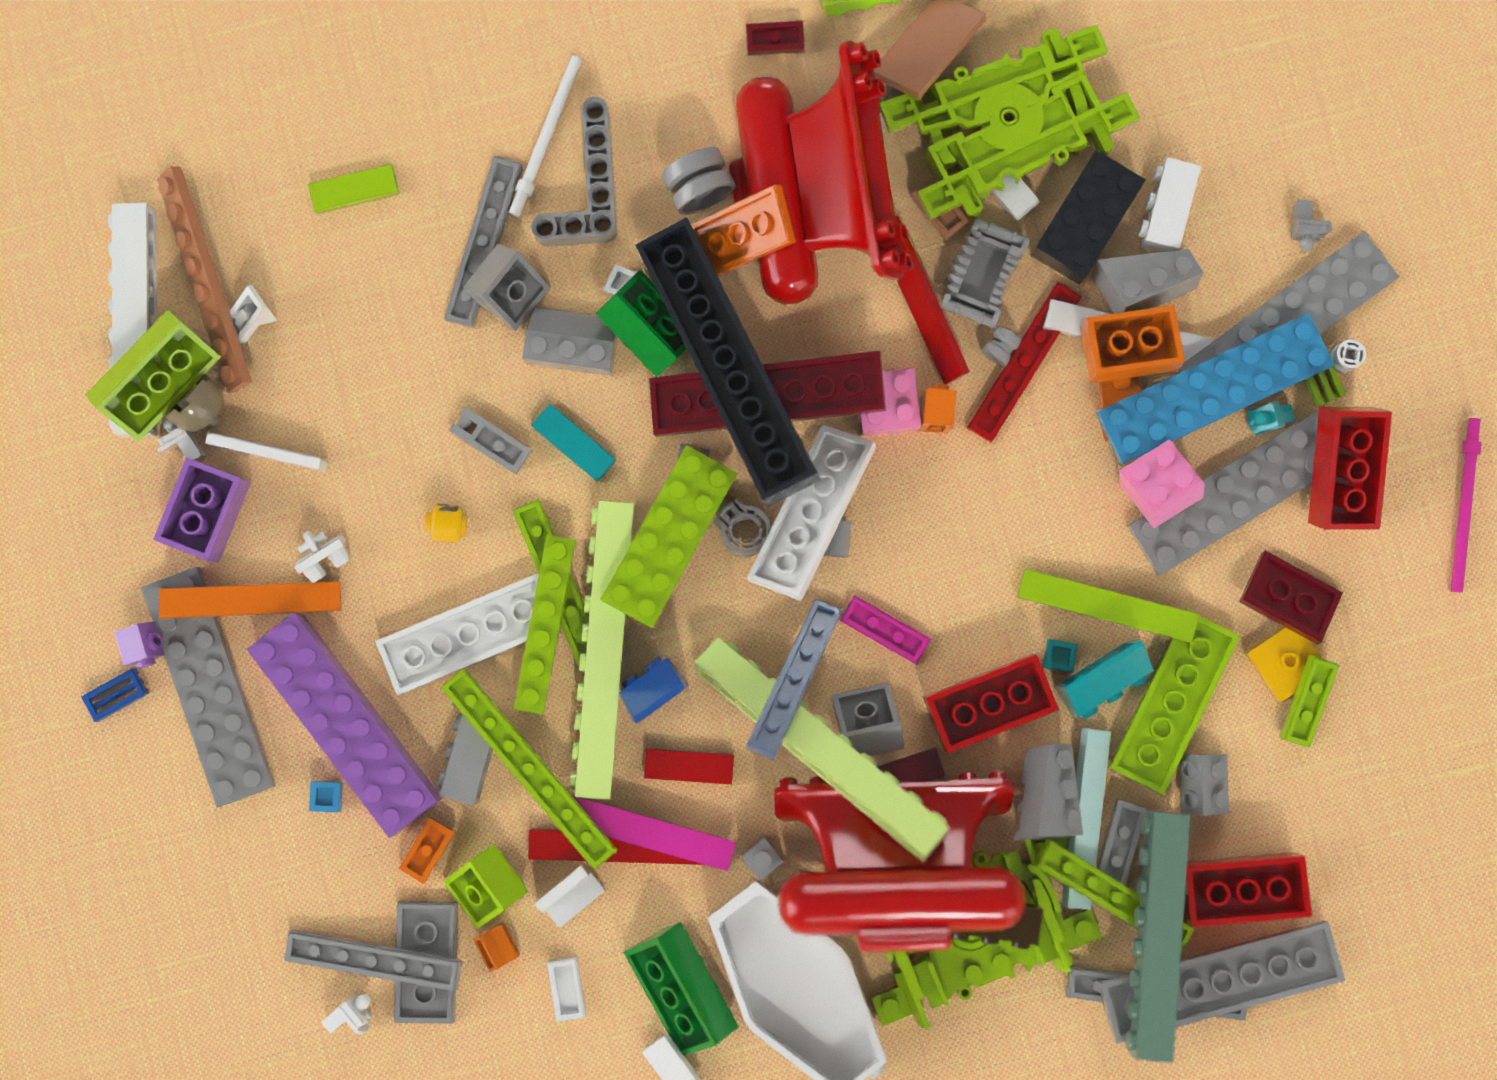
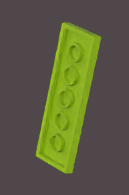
(668, 536)
(1173, 706)

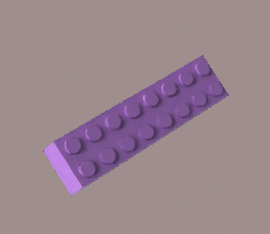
(344, 724)

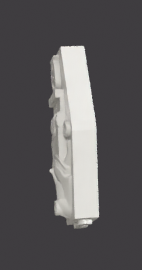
(797, 990)

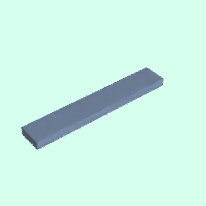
(794, 679)

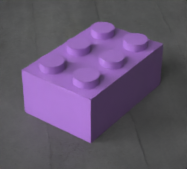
(202, 510)

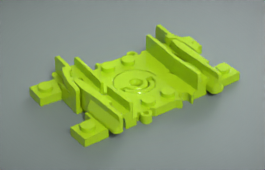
(1050, 110)
(980, 963)

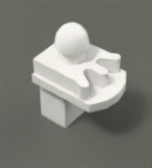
(182, 438)
(352, 1011)

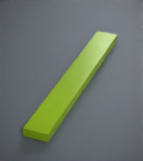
(529, 768)

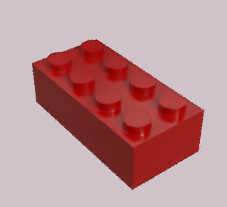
(1349, 468)
(990, 703)
(1246, 889)

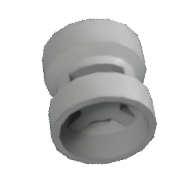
(1001, 346)

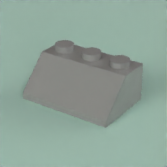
(569, 342)

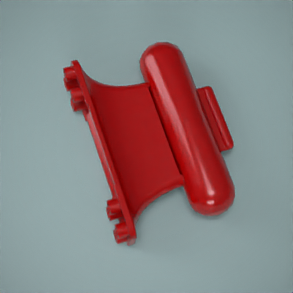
(829, 172)
(880, 886)

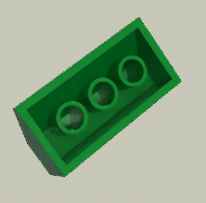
(681, 989)

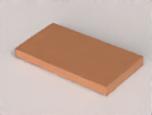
(929, 46)

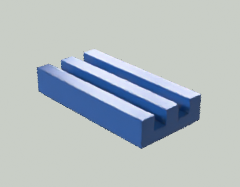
(137, 683)

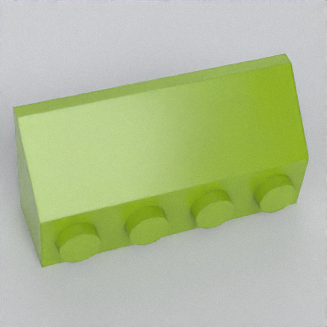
(152, 376)

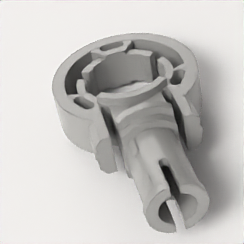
(748, 513)

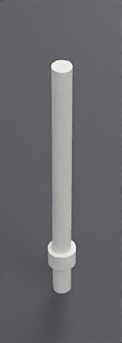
(525, 185)

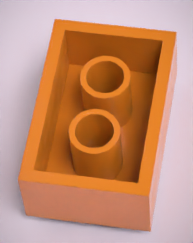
(1132, 344)

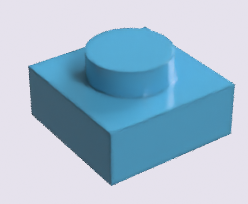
(326, 796)

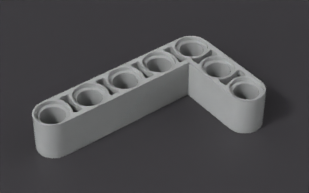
(595, 184)

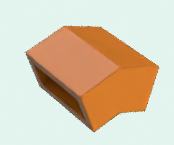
(496, 947)

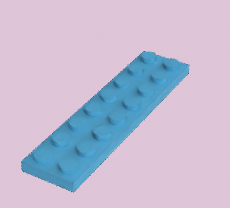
(1215, 388)

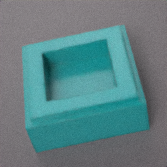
(1060, 656)

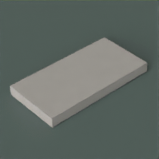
(430, 930)

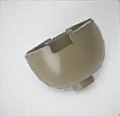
(198, 407)

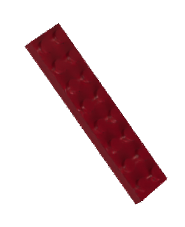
(806, 387)

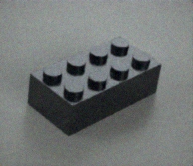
(1088, 217)

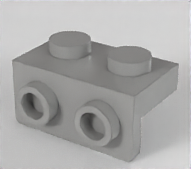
(1204, 784)

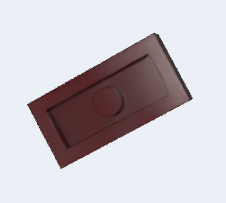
(775, 38)

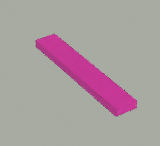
(660, 835)

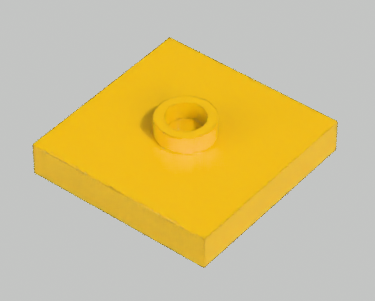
(1281, 661)

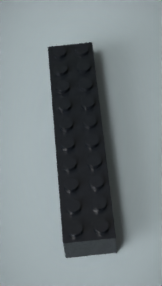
(728, 363)

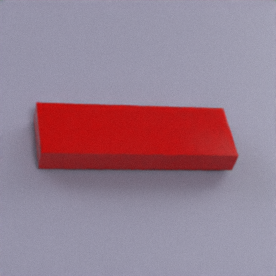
(689, 766)

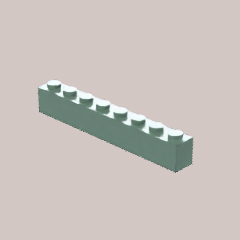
(1158, 936)

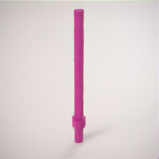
(1471, 449)

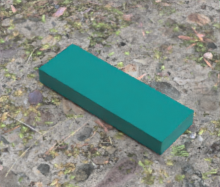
(573, 443)

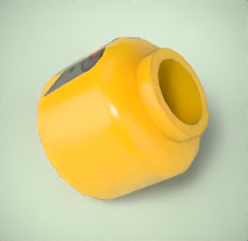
(446, 523)

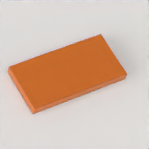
(746, 230)

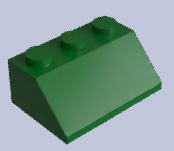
(643, 323)

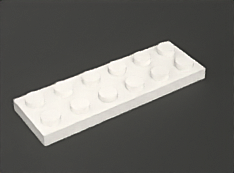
(812, 514)
(459, 636)

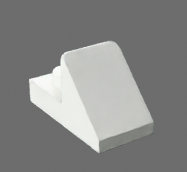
(249, 313)

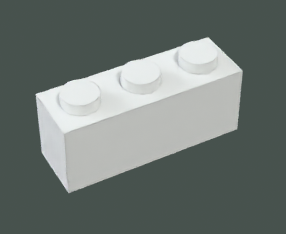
(1169, 205)

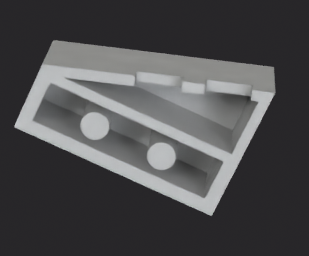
(1146, 279)
(1050, 794)

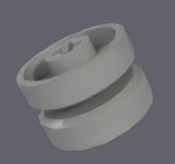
(698, 180)

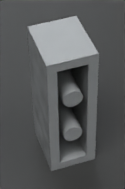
(467, 764)

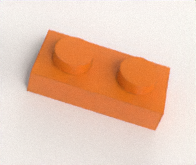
(427, 850)

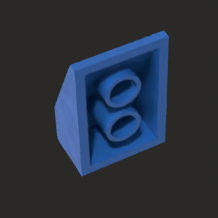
(652, 689)

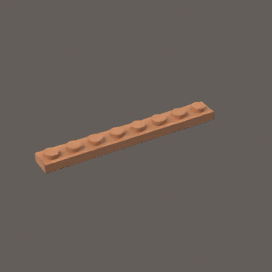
(204, 279)

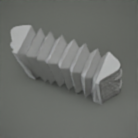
(982, 272)

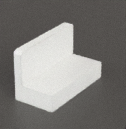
(570, 895)

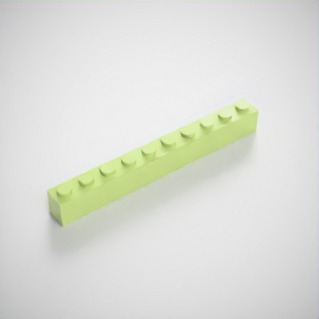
(603, 655)
(827, 753)

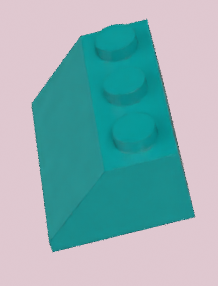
(1105, 679)

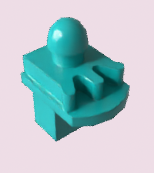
(1269, 417)

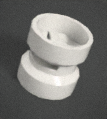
(1342, 358)

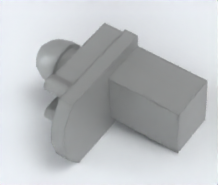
(1304, 228)

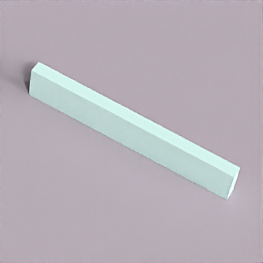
(1091, 787)

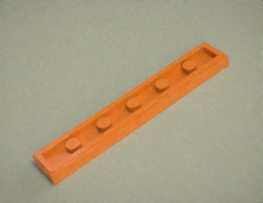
(249, 600)

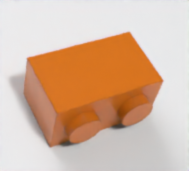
(937, 409)

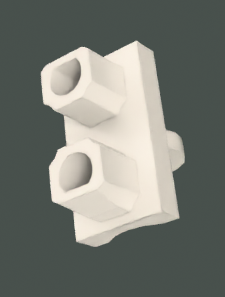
(310, 563)

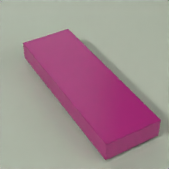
(885, 630)

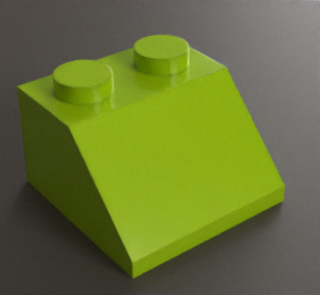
(486, 886)

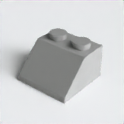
(507, 286)
(869, 719)

